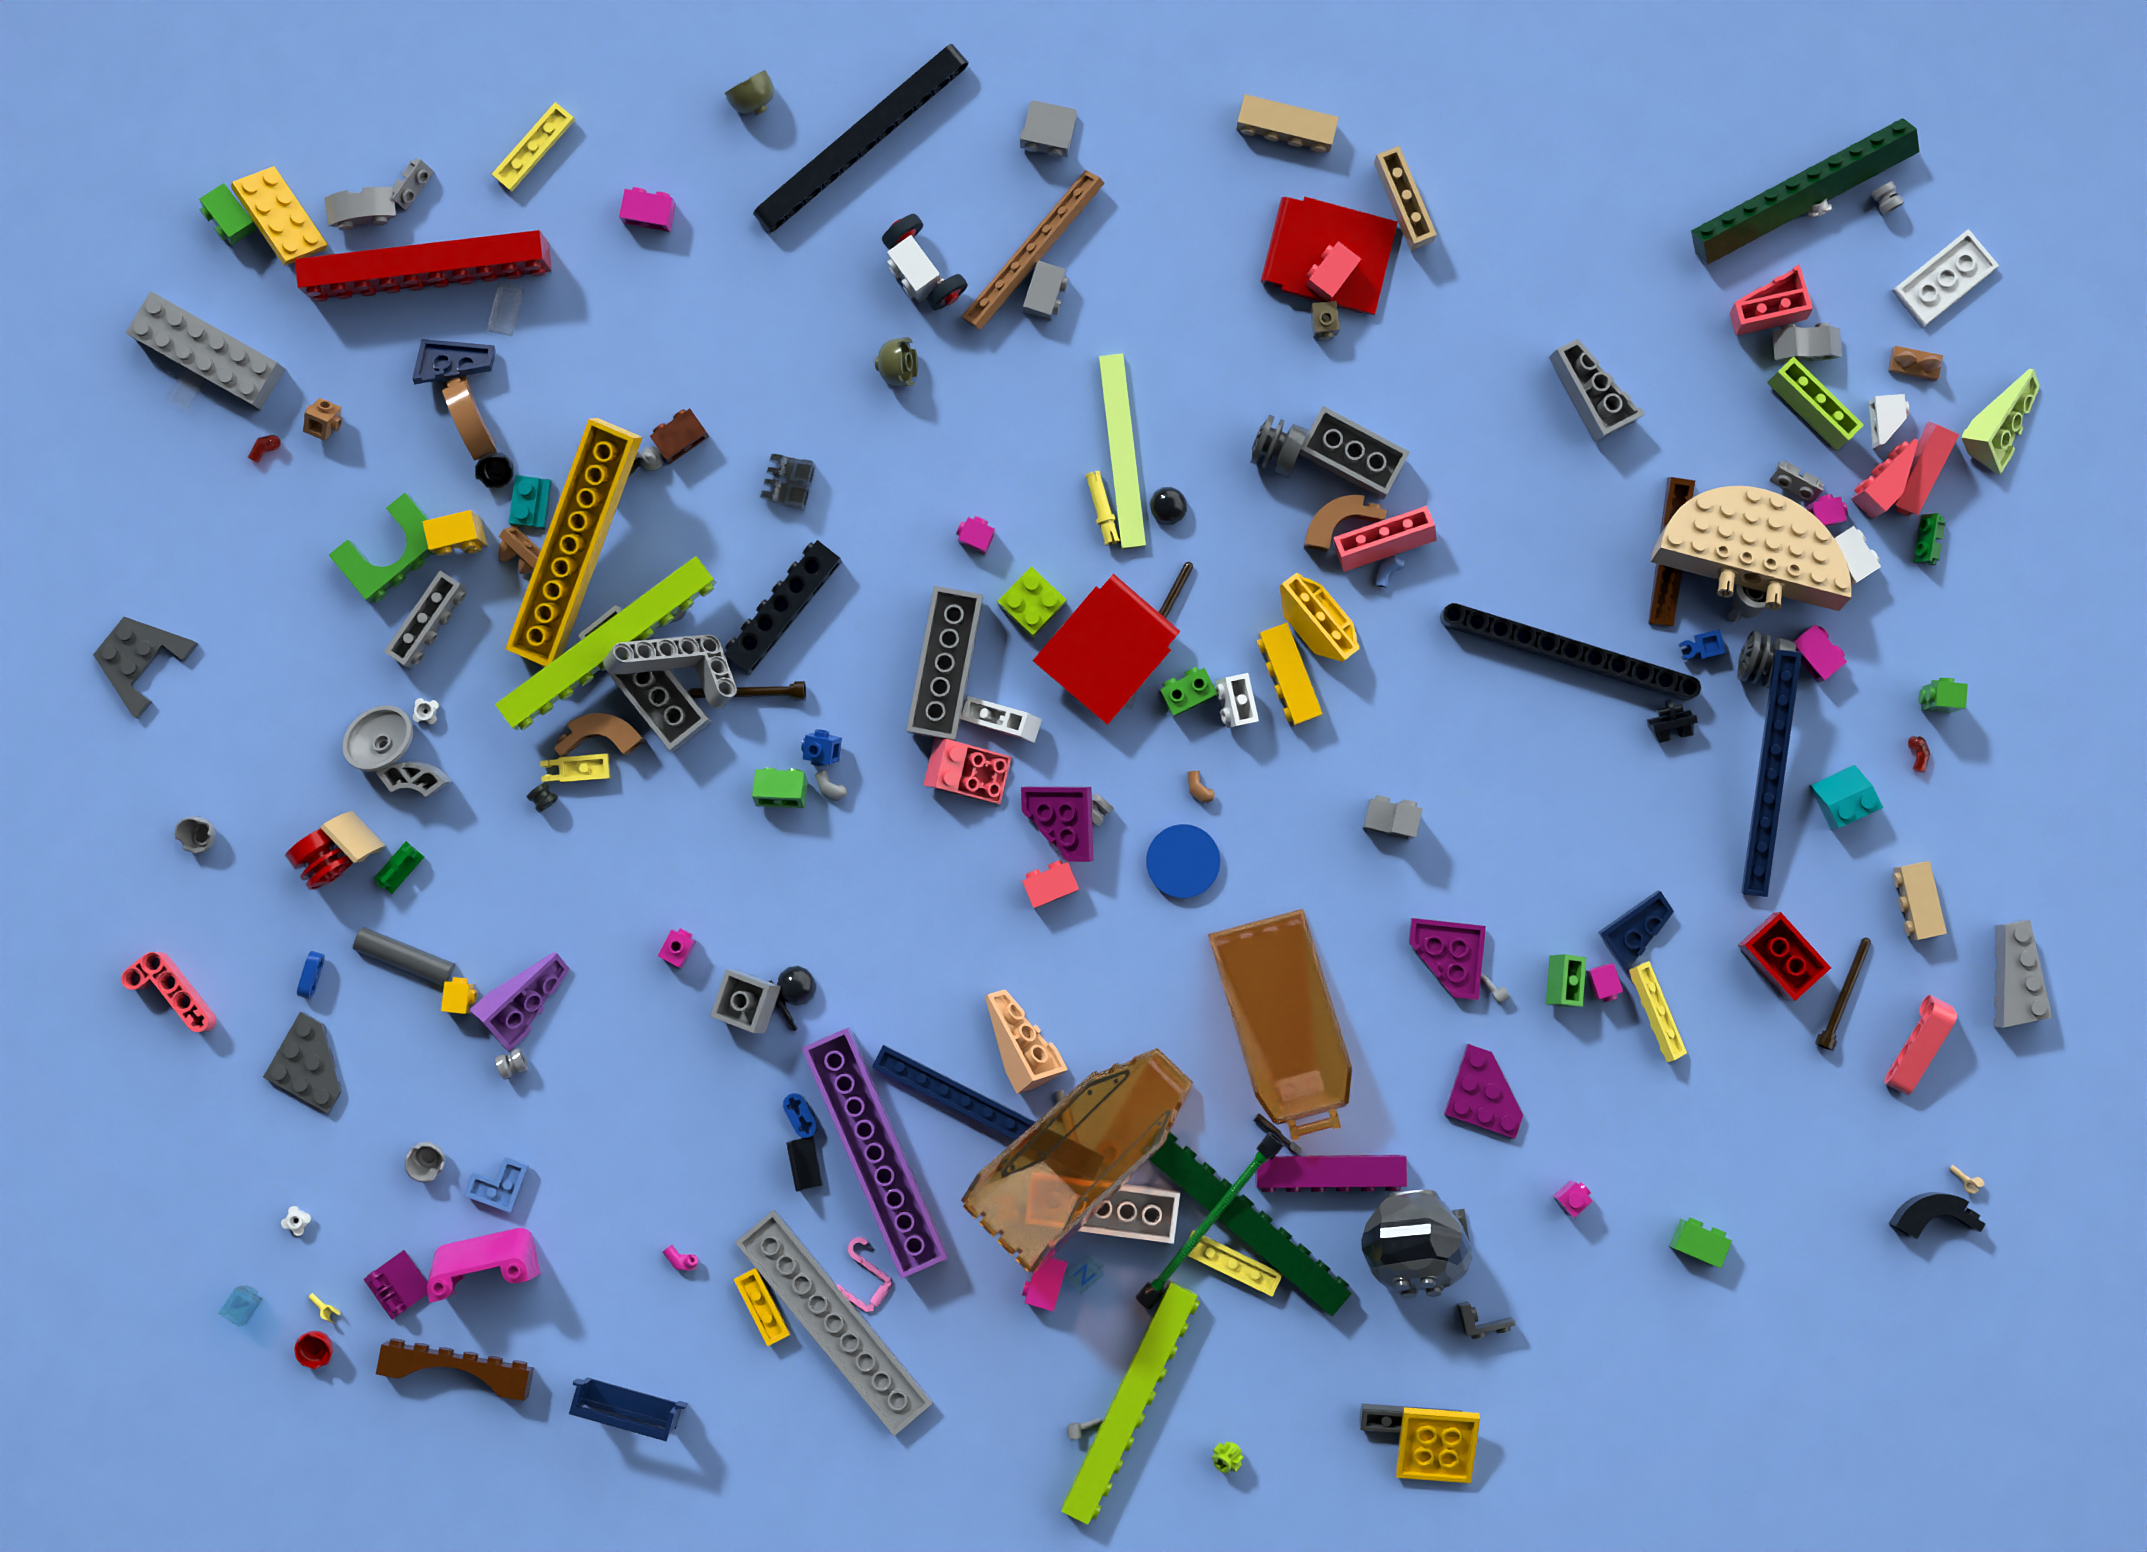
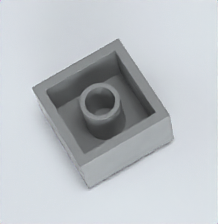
(745, 1001)

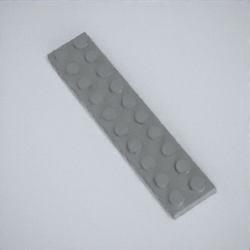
(834, 1322)

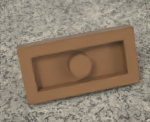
(1915, 363)
(515, 543)

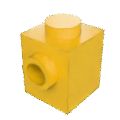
(458, 996)

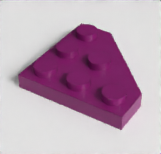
(1062, 818)
(1451, 953)
(1483, 1095)

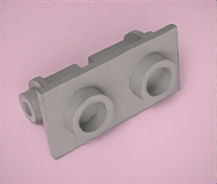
(415, 176)
(1788, 477)

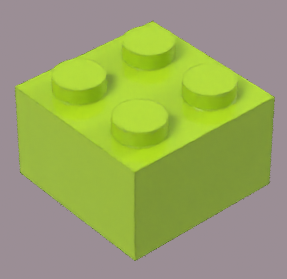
(1032, 602)

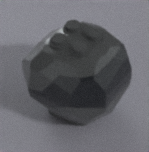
(1416, 1244)

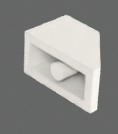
(1886, 417)

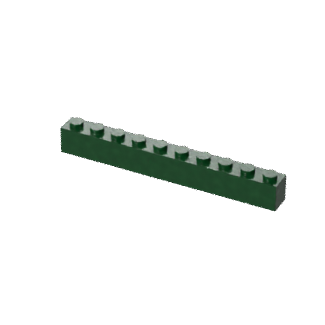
(1804, 190)
(1252, 1226)

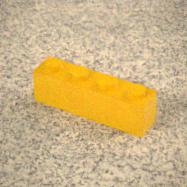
(1289, 673)

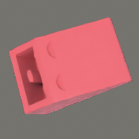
(1888, 481)
(967, 770)

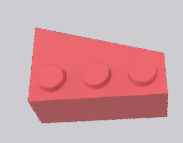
(1774, 305)

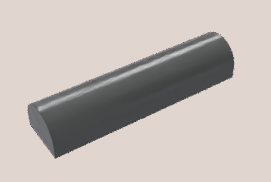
(403, 956)
(1384, 1417)

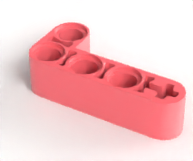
(175, 995)
(1922, 1045)

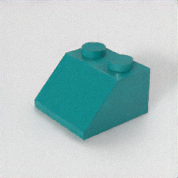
(1845, 797)

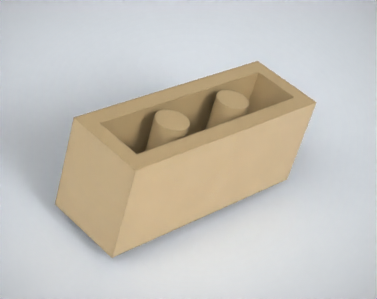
(1919, 900)

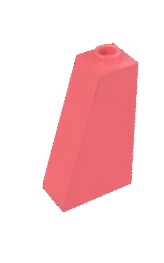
(1927, 464)

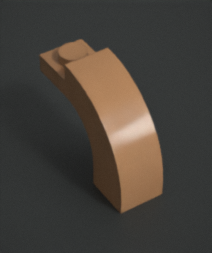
(467, 417)
(1340, 509)
(600, 724)

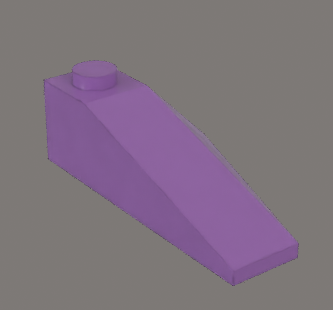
(514, 1004)

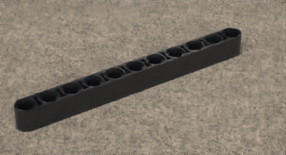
(860, 138)
(1582, 650)

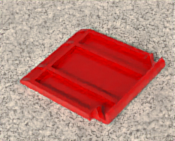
(1304, 233)
(1107, 648)

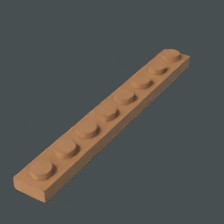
(1033, 249)

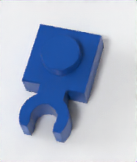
(1706, 645)

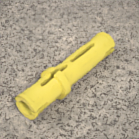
(1105, 518)

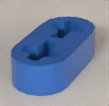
(310, 975)
(805, 1112)

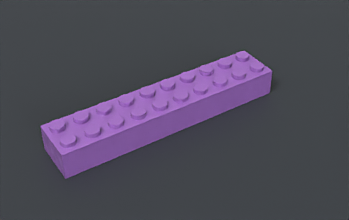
(875, 1152)

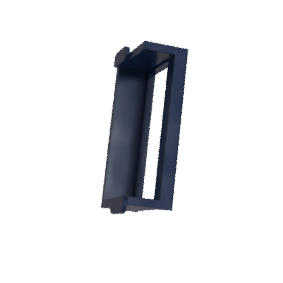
(626, 1403)

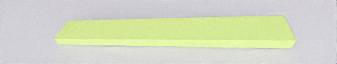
(1122, 451)

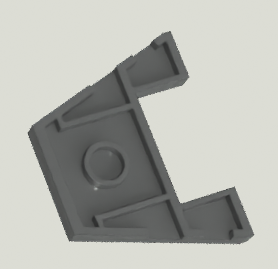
(129, 653)

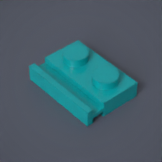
(530, 501)

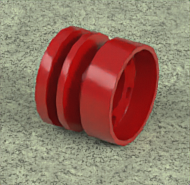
(321, 861)

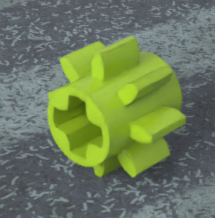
(1227, 1457)

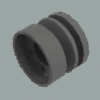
(1278, 445)
(1758, 656)

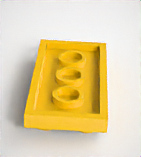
(278, 215)

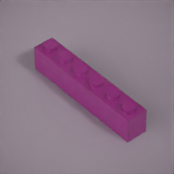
(1332, 1171)

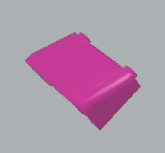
(509, 1249)

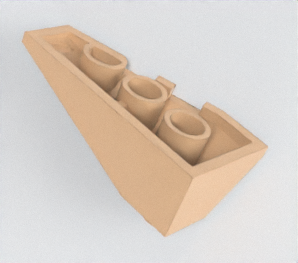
(1024, 1052)

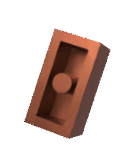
(679, 435)

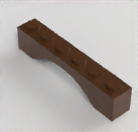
(505, 1378)

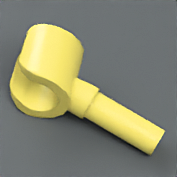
(325, 1309)

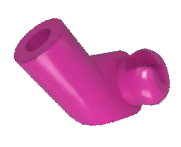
(680, 1261)

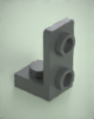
(1469, 1317)

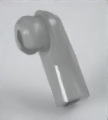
(829, 789)

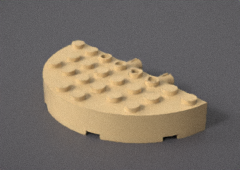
(1758, 543)

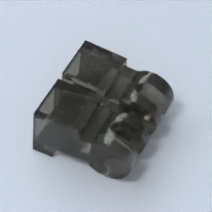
(795, 490)

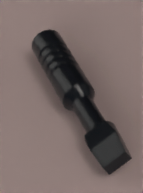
(781, 1005)
(1269, 1127)

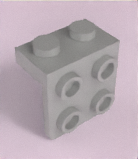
(1048, 129)

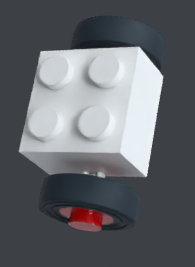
(914, 267)

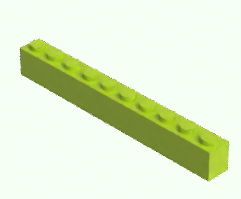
(587, 656)
(1129, 1402)

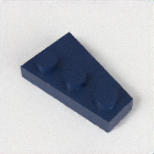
(449, 360)
(1635, 929)

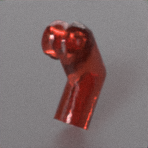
(262, 445)
(1922, 751)

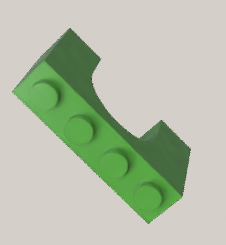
(374, 580)

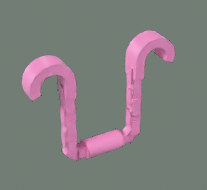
(882, 1290)

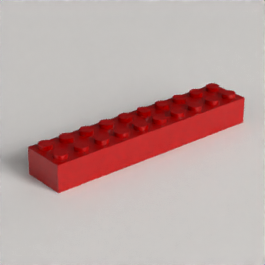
(423, 265)

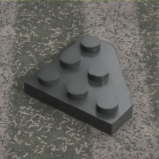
(306, 1064)

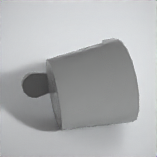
(1746, 603)

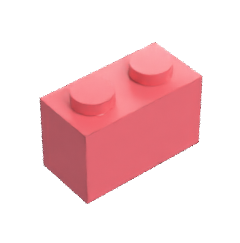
(1332, 272)
(1050, 884)

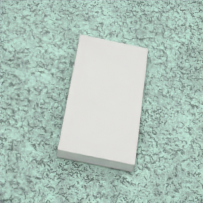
(1945, 278)

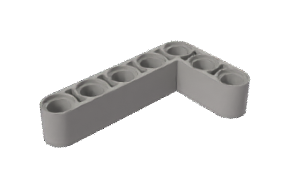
(697, 651)

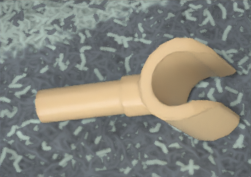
(1969, 1184)

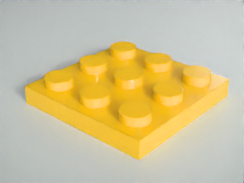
(1437, 1445)

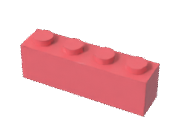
(1385, 538)

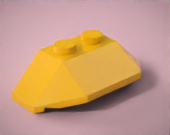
(1318, 618)

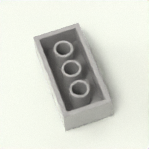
(1353, 452)

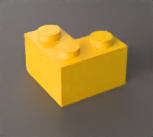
(454, 531)

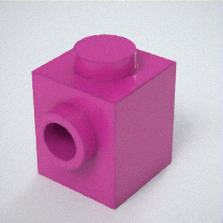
(1829, 510)
(976, 534)
(677, 947)
(1604, 982)
(1573, 1198)

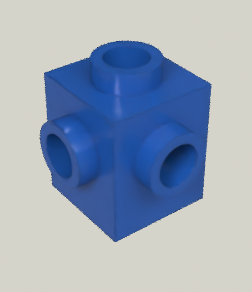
(821, 748)

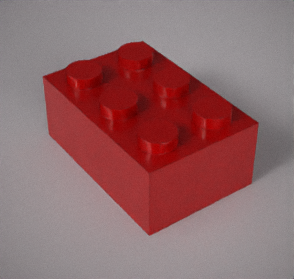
(1784, 956)

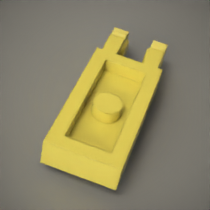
(578, 768)

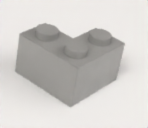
(1393, 819)

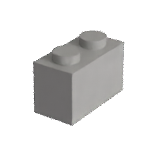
(1045, 290)

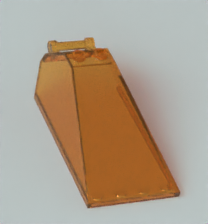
(1284, 1020)

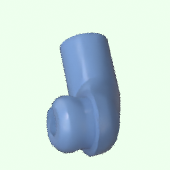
(1386, 567)

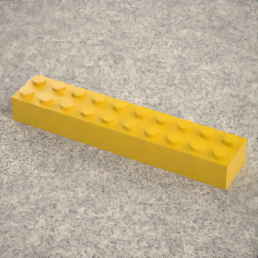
(573, 541)

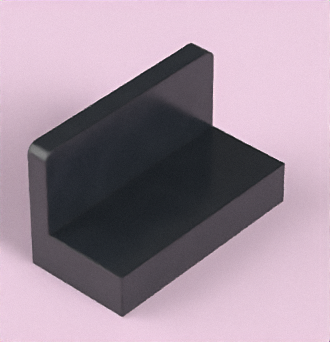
(804, 1163)

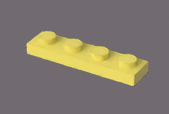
(533, 147)
(1657, 1011)
(1236, 1265)

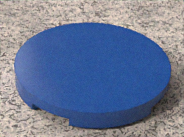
(1183, 861)

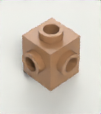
(322, 419)

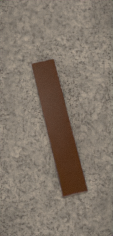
(1668, 579)

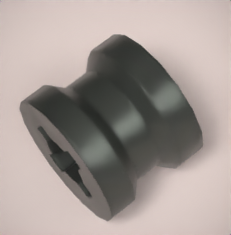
(542, 797)

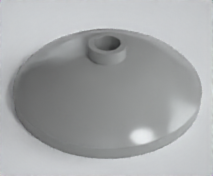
(377, 738)

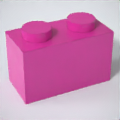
(647, 209)
(1818, 653)
(1045, 1284)

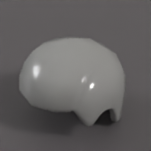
(195, 834)
(424, 1161)

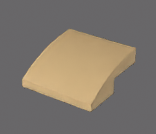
(353, 836)

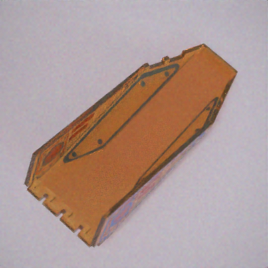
(1077, 1156)

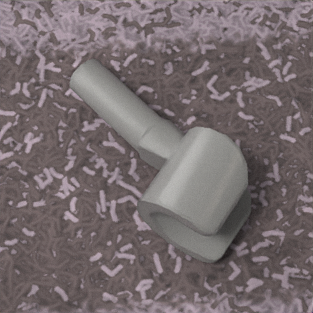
(1498, 994)
(1074, 1429)

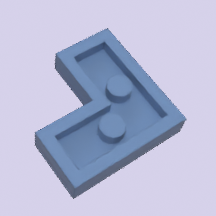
(499, 1192)

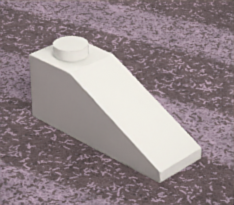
(1001, 719)

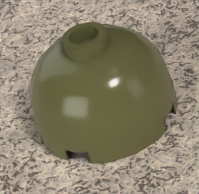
(752, 94)
(897, 362)

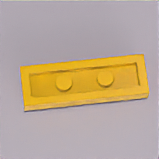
(761, 1306)

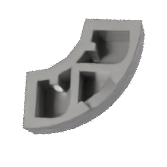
(353, 209)
(1815, 343)
(414, 775)

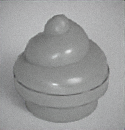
(652, 459)

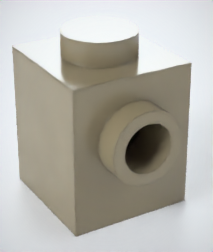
(1324, 320)

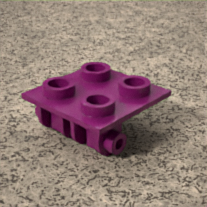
(397, 1284)

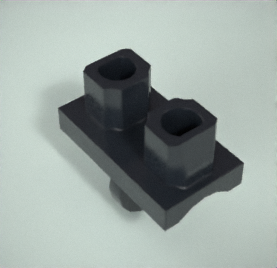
(1670, 718)

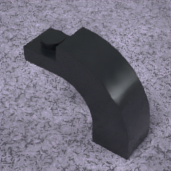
(1919, 1210)

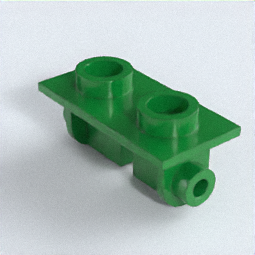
(1930, 528)
(398, 867)

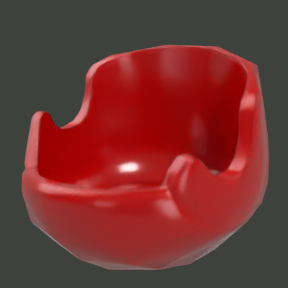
(313, 1349)

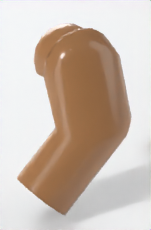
(1197, 790)

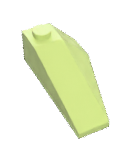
(1994, 429)

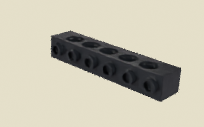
(750, 659)

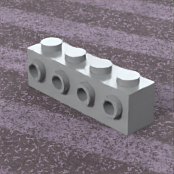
(425, 620)

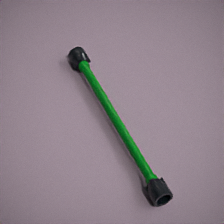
(1267, 1150)

